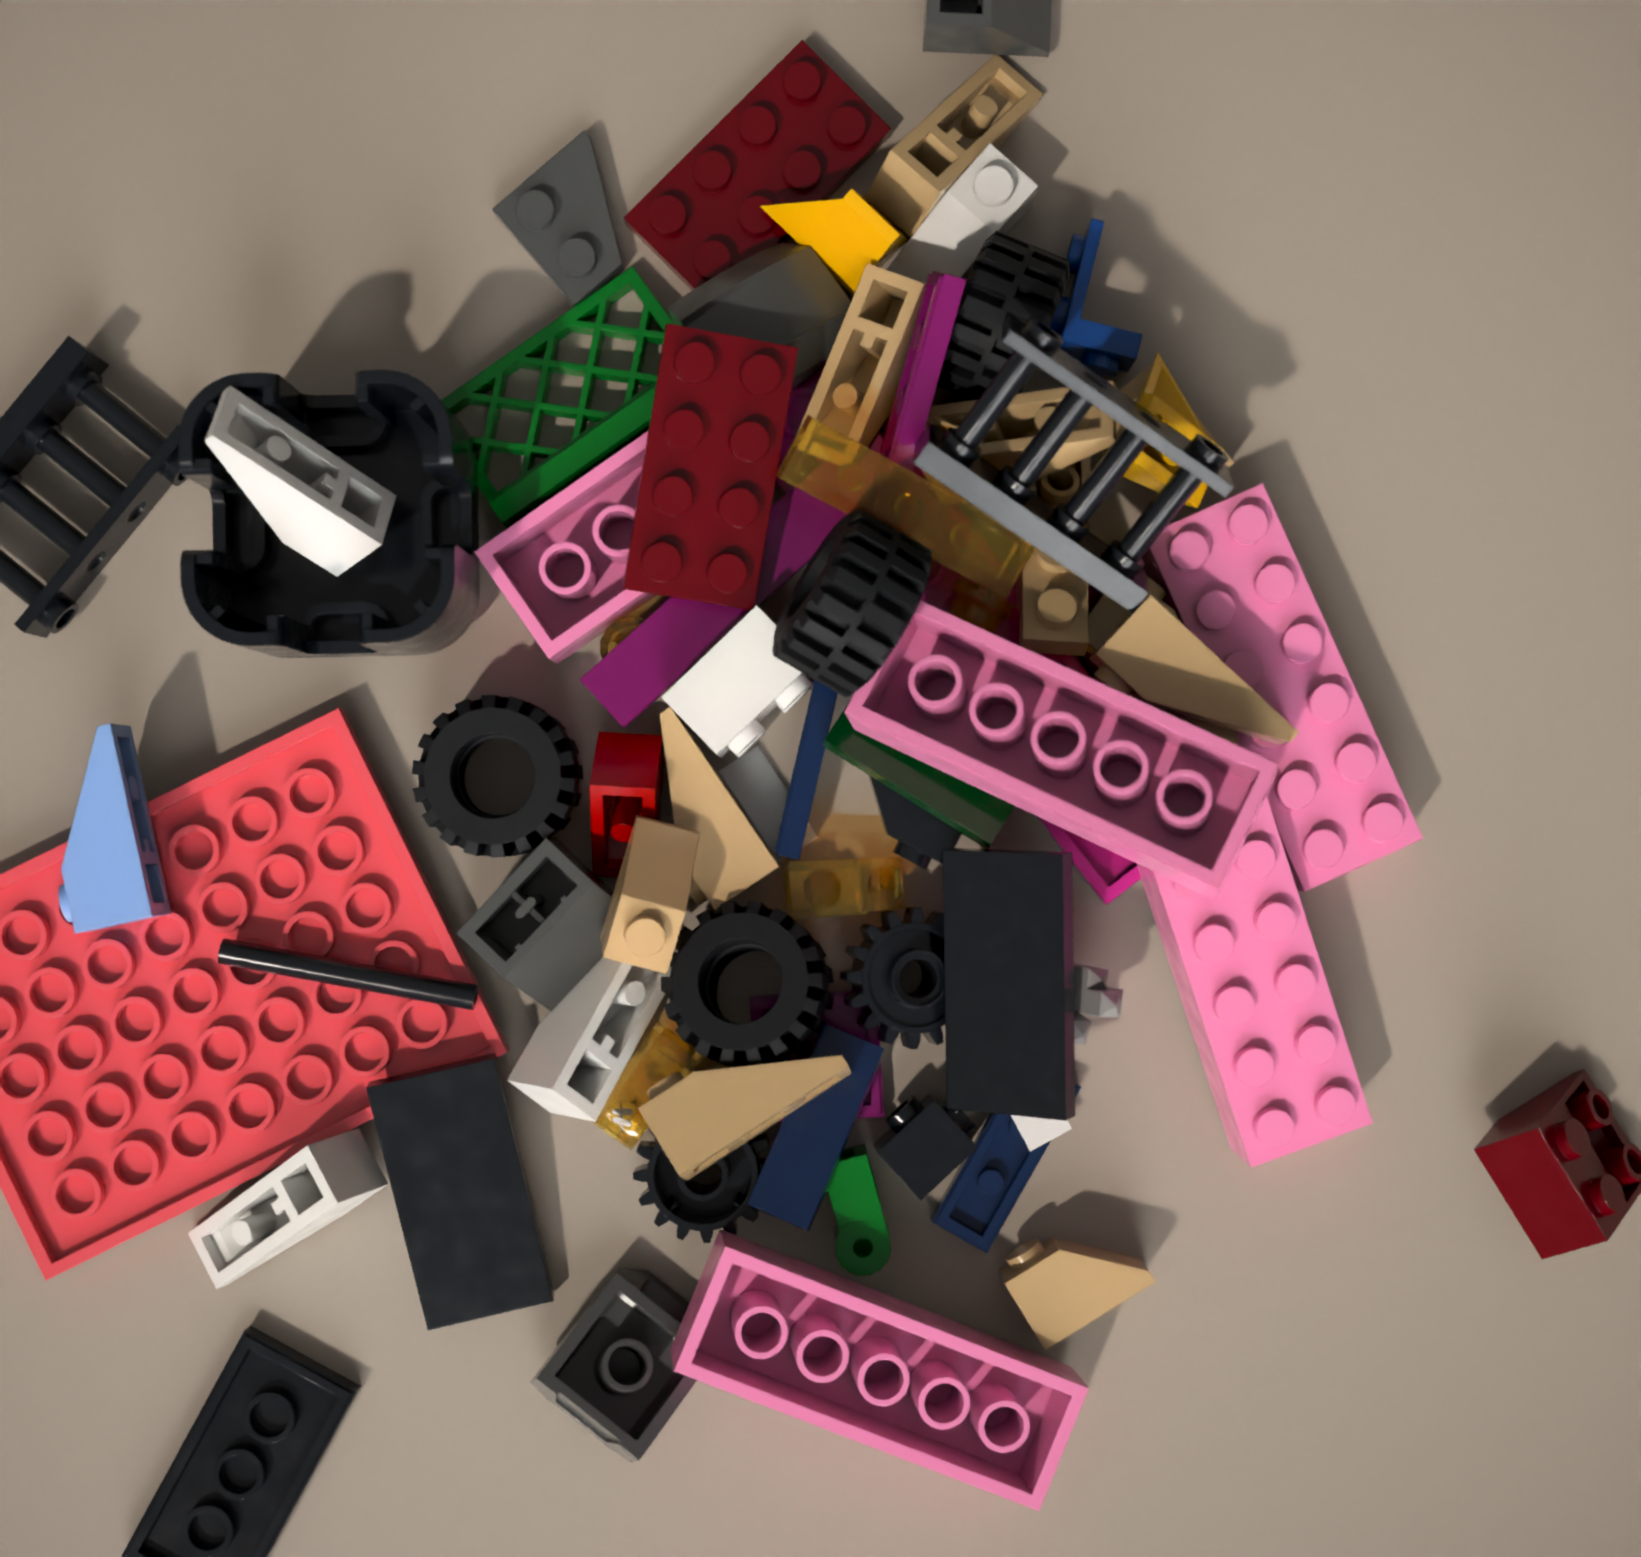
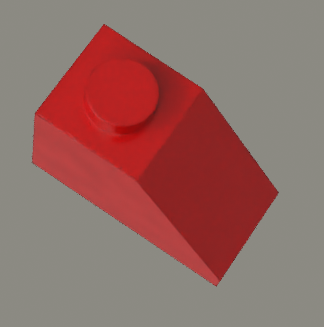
(622, 784)

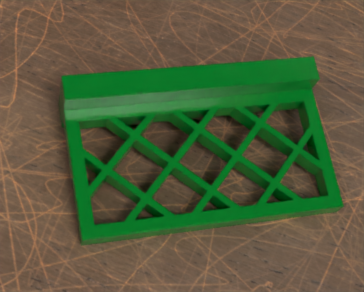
(588, 446)

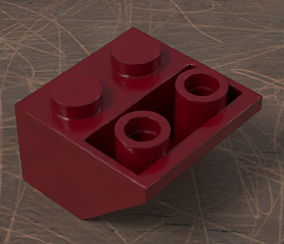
(1564, 1166)

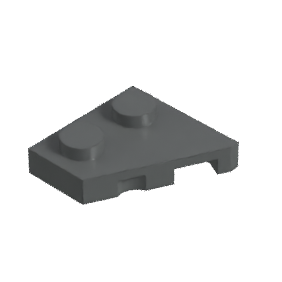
(566, 221)

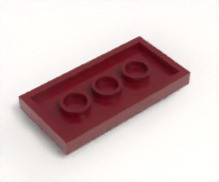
(779, 145)
(709, 467)

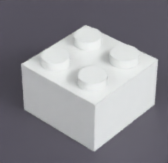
(737, 687)

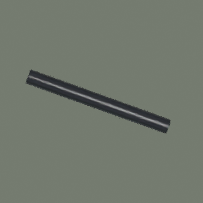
(348, 974)

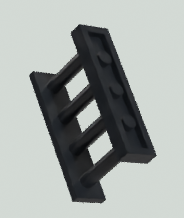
(34, 428)
(1065, 529)

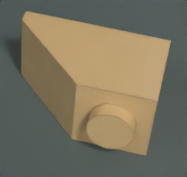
(650, 895)
(1069, 1284)

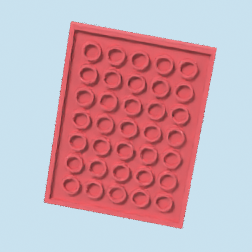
(166, 1078)

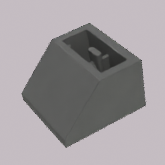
(988, 27)
(543, 924)

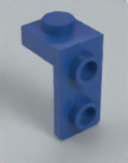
(1096, 345)

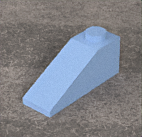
(112, 851)

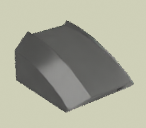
(774, 298)
(617, 1364)

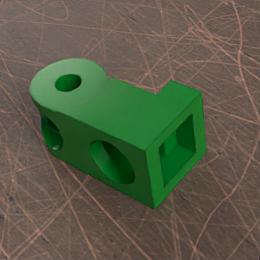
(861, 1227)

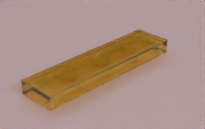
(953, 529)

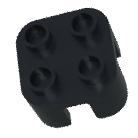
(399, 599)

